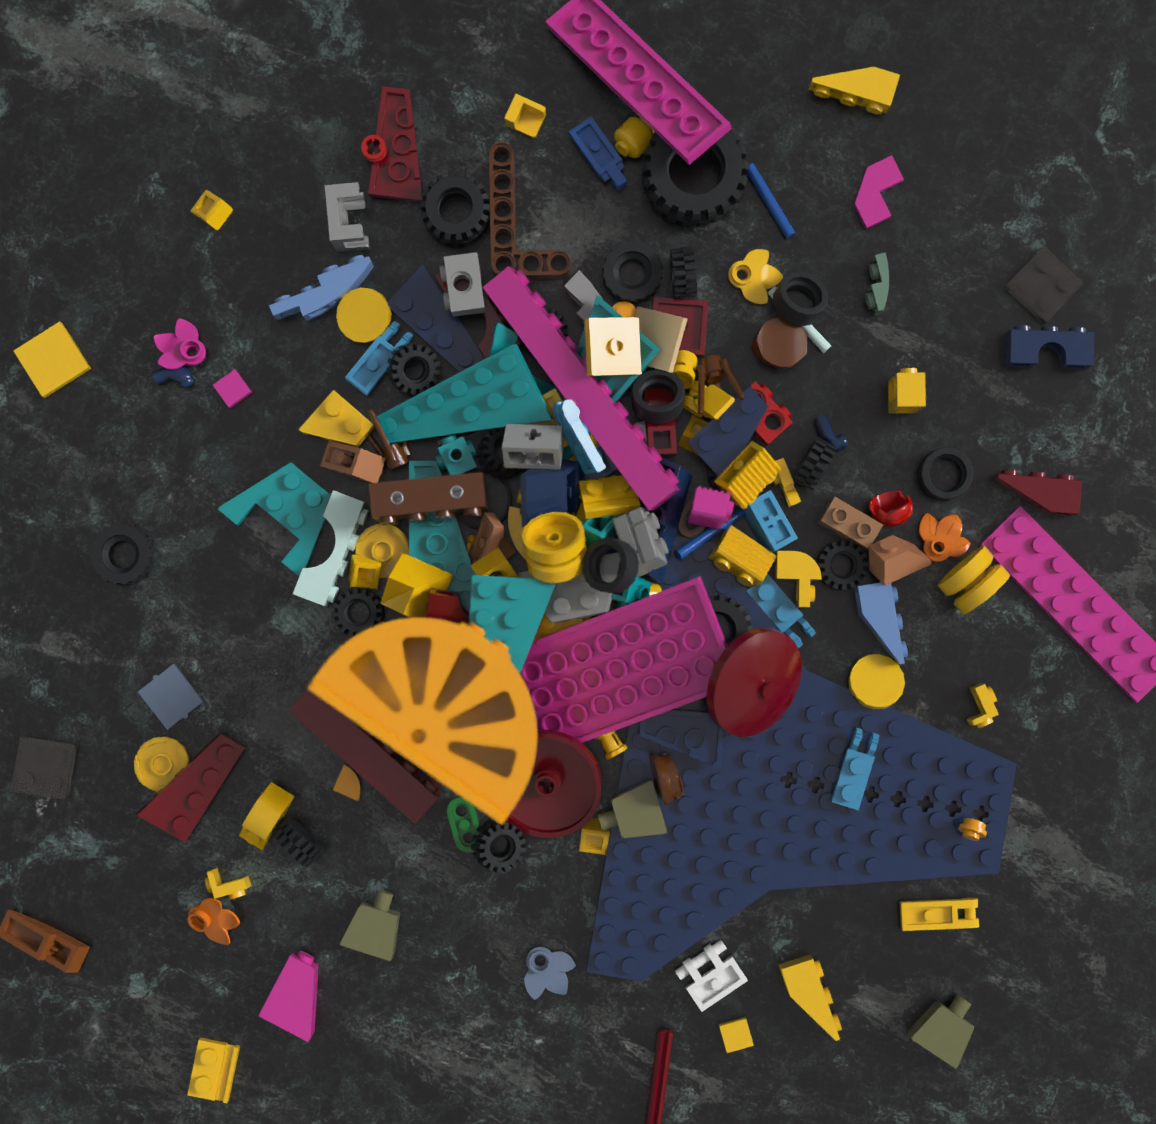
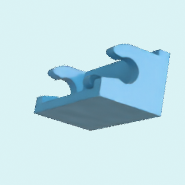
(769, 522)

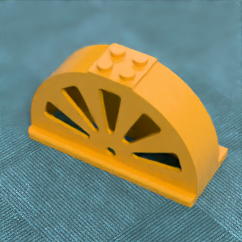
(440, 702)

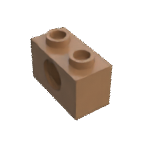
(850, 523)

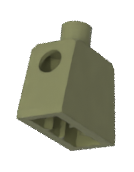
(635, 812)
(374, 928)
(944, 1030)

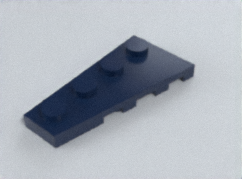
(423, 310)

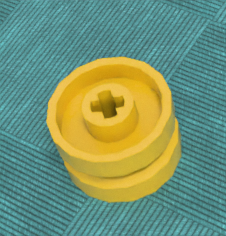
(554, 547)
(975, 582)

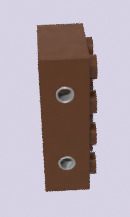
(428, 497)

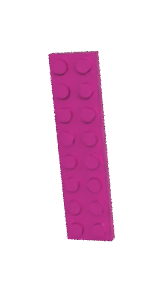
(639, 77)
(1075, 602)

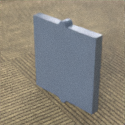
(170, 696)

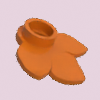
(945, 534)
(213, 920)

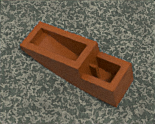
(43, 941)

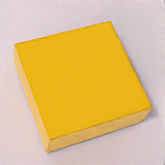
(736, 1035)

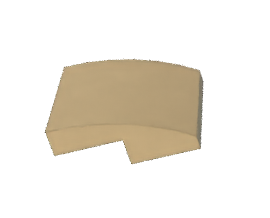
(665, 332)

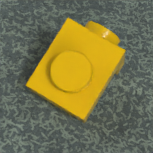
(985, 701)
(232, 888)

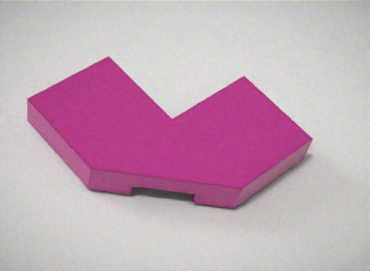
(869, 200)

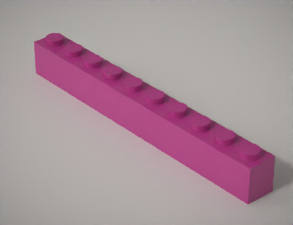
(569, 373)

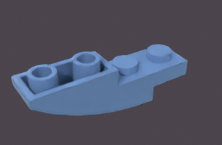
(334, 284)

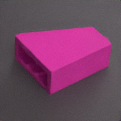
(294, 997)

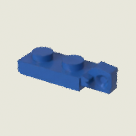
(599, 152)

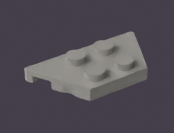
(576, 598)

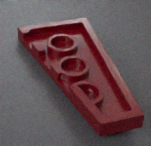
(399, 171)
(187, 796)

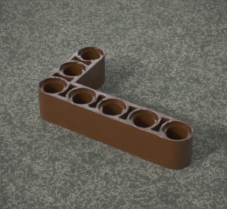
(507, 224)

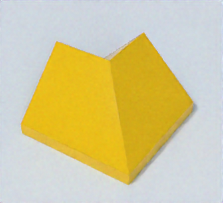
(410, 586)

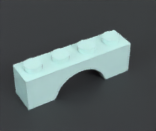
(320, 582)

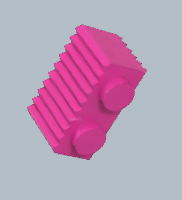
(710, 508)

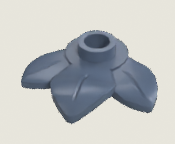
(550, 974)

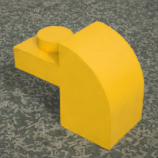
(798, 567)
(266, 815)

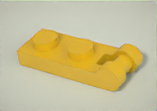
(938, 914)

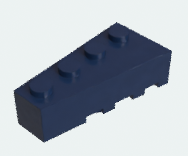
(668, 515)

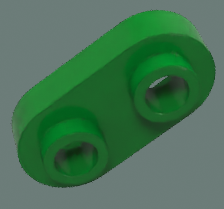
(463, 824)

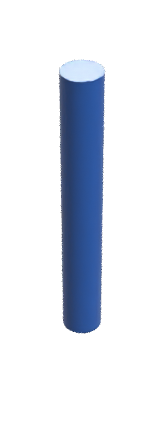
(770, 201)
(707, 535)

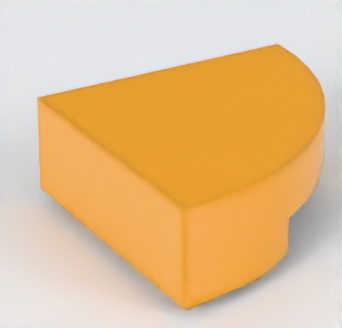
(348, 783)

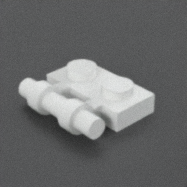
(716, 982)

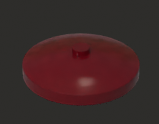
(754, 682)
(561, 788)

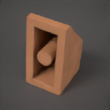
(353, 462)
(894, 559)

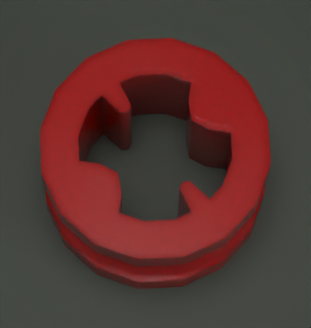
(382, 147)

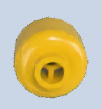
(633, 137)

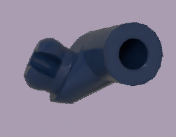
(179, 375)
(827, 434)

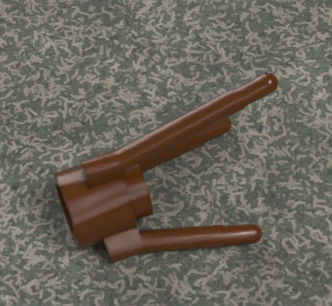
(713, 370)
(394, 454)

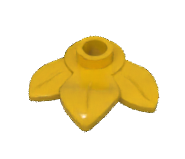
(759, 276)

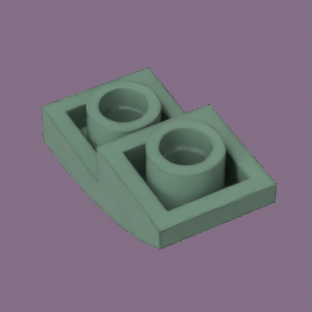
(878, 292)

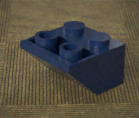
(549, 491)

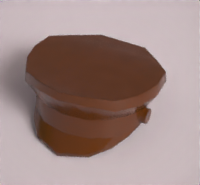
(780, 343)
(666, 778)

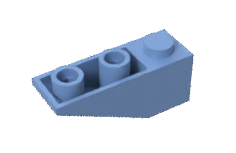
(878, 612)

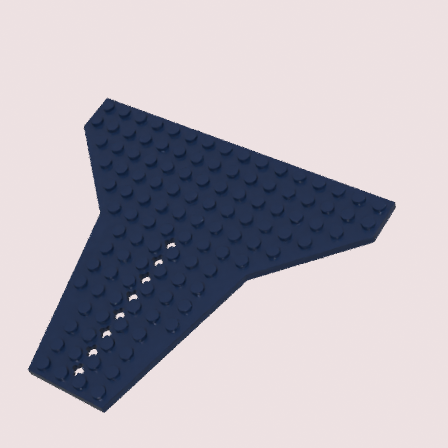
(750, 834)

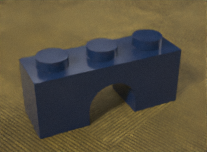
(1073, 346)

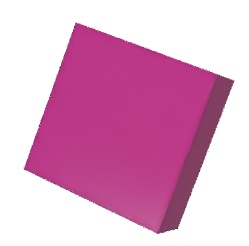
(232, 388)

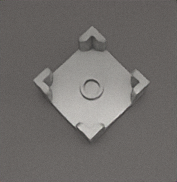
(339, 200)

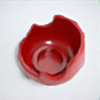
(891, 508)

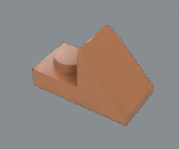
(490, 537)

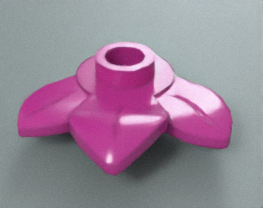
(177, 345)

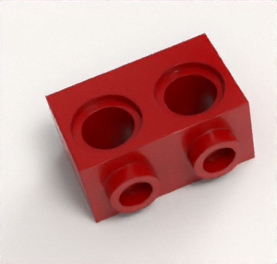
(763, 433)

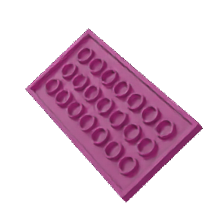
(625, 663)

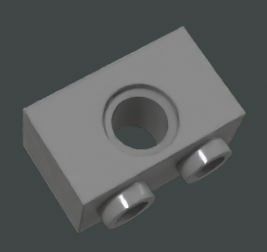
(463, 267)

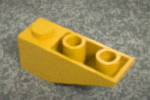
(863, 87)
(805, 988)

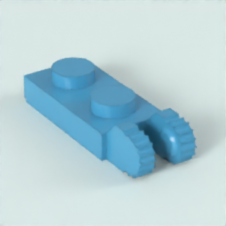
(373, 363)
(578, 437)
(779, 609)
(854, 772)

